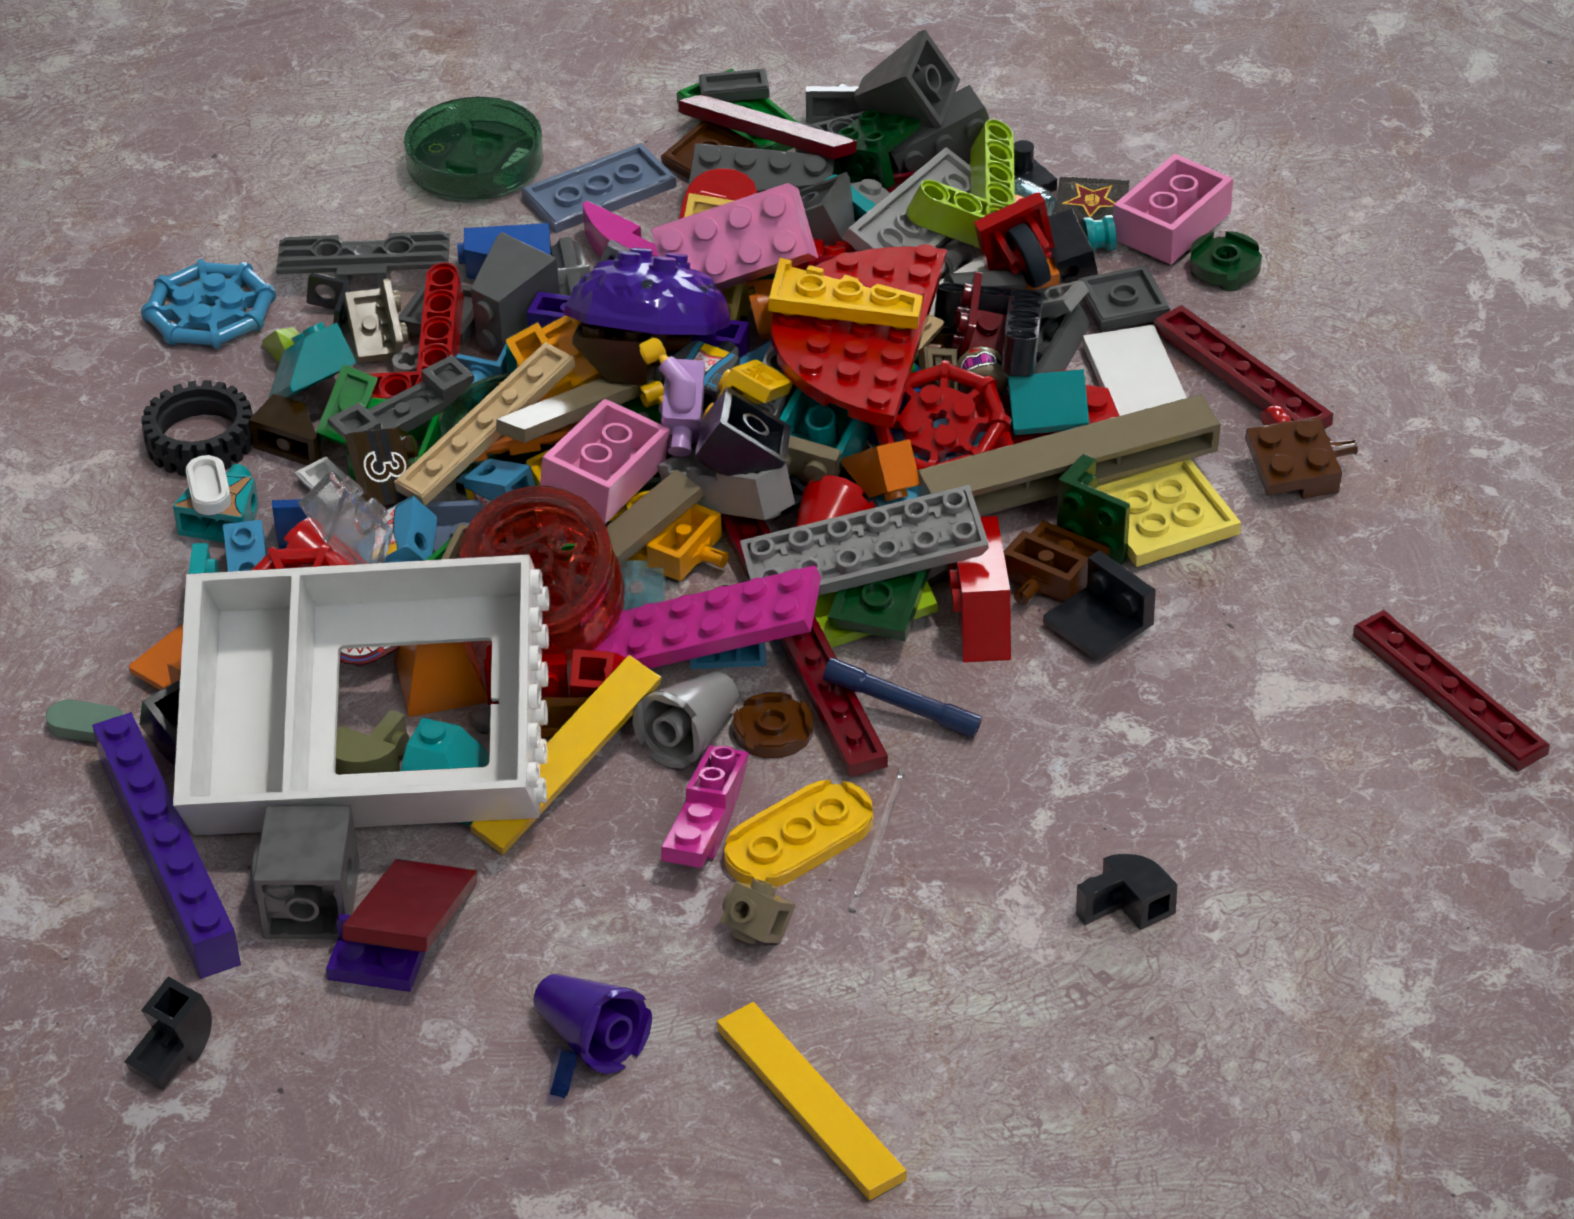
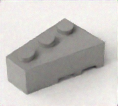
(747, 495)

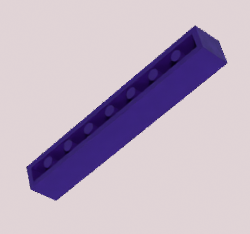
(167, 846)

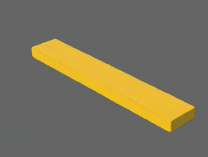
(578, 743)
(812, 1101)

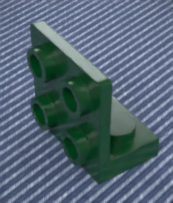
(875, 137)
(1091, 511)

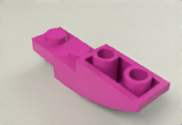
(604, 225)
(707, 808)

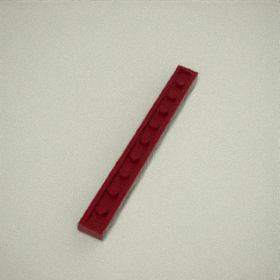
(809, 655)

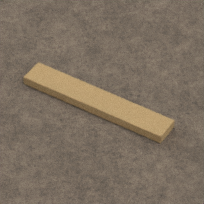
(478, 428)

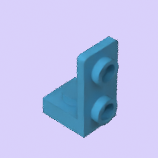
(244, 544)

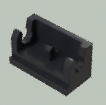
(1071, 247)

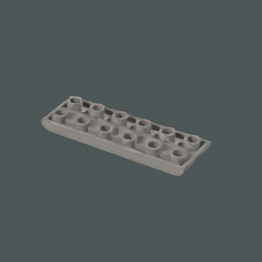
(875, 541)

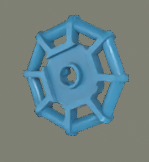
(192, 309)

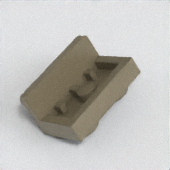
(375, 323)
(812, 460)

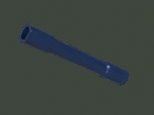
(944, 714)

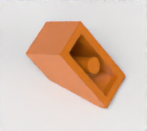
(884, 470)

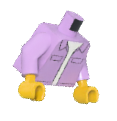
(680, 397)

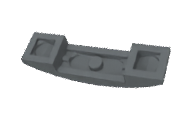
(409, 409)

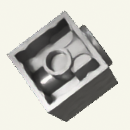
(305, 871)

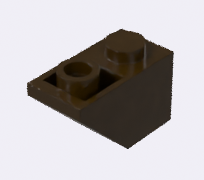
(614, 352)

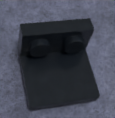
(1107, 611)

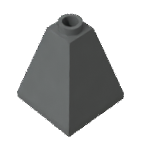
(911, 83)

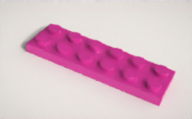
(717, 619)

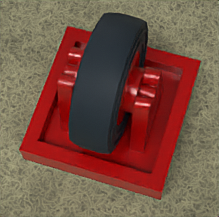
(1018, 239)

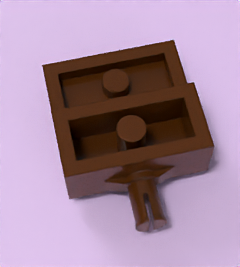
(1298, 457)
(1049, 562)

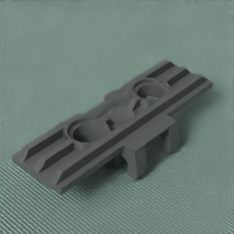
(362, 257)

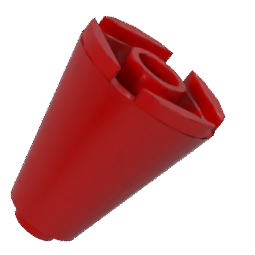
(830, 499)

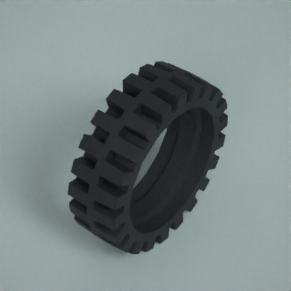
(191, 402)

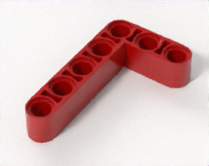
(439, 329)

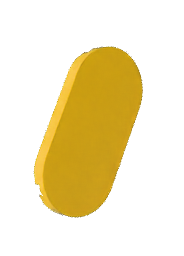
(798, 833)

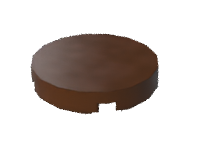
(773, 725)

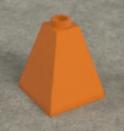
(439, 677)

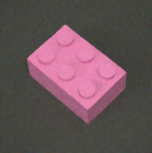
(1172, 208)
(607, 457)

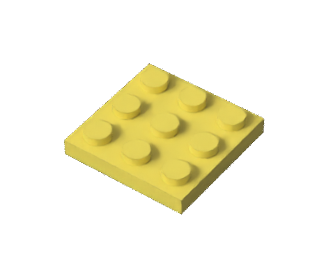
(1171, 511)

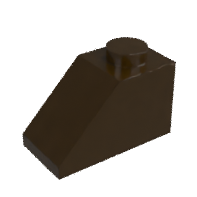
(285, 430)

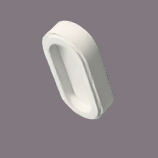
(208, 485)

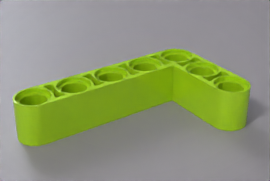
(992, 188)

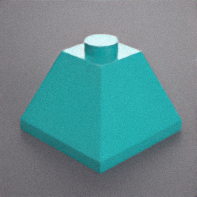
(443, 746)

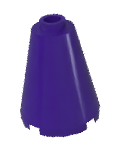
(595, 1019)

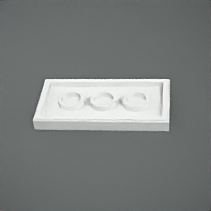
(1133, 368)

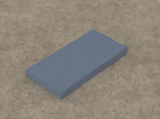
(606, 182)

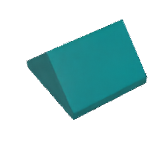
(1048, 402)

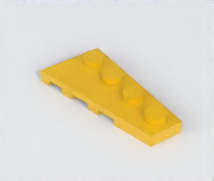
(845, 299)

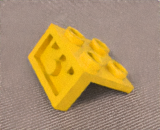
(755, 382)

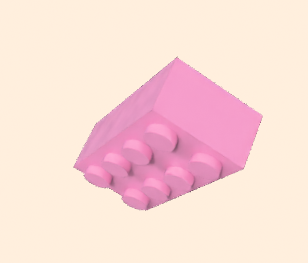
(742, 236)

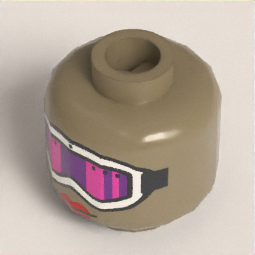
(984, 362)

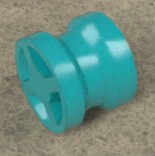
(1100, 232)

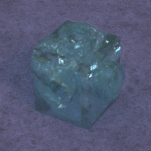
(652, 580)

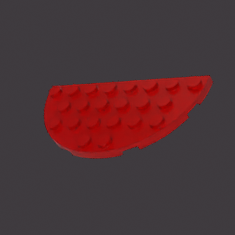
(853, 362)

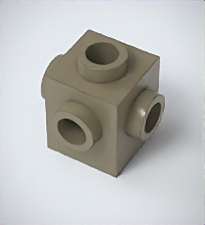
(756, 912)

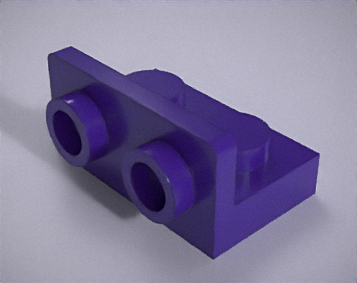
(372, 963)

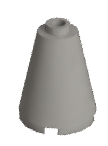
(684, 717)

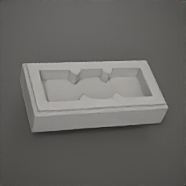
(1061, 298)

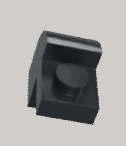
(1129, 884)
(178, 1032)

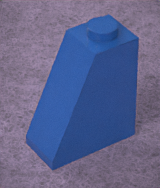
(480, 240)

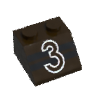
(379, 460)

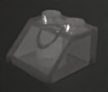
(348, 520)

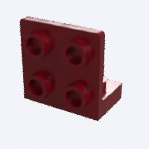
(974, 325)

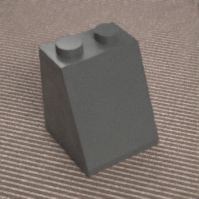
(507, 289)

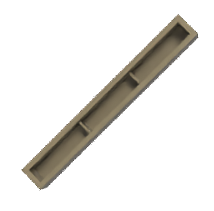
(1119, 445)

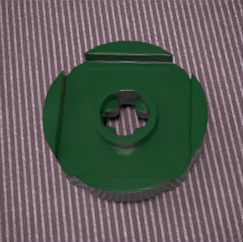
(1212, 262)

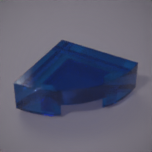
(562, 1072)

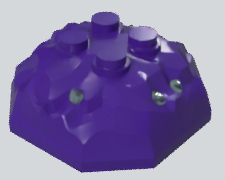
(649, 296)

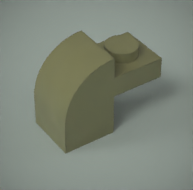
(374, 752)

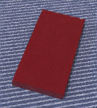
(409, 905)

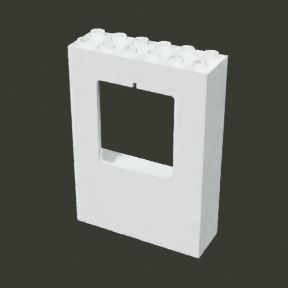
(267, 684)

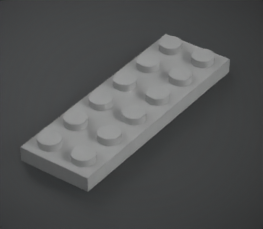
(887, 221)

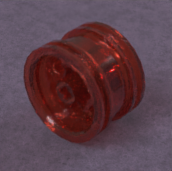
(539, 524)

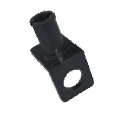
(337, 302)

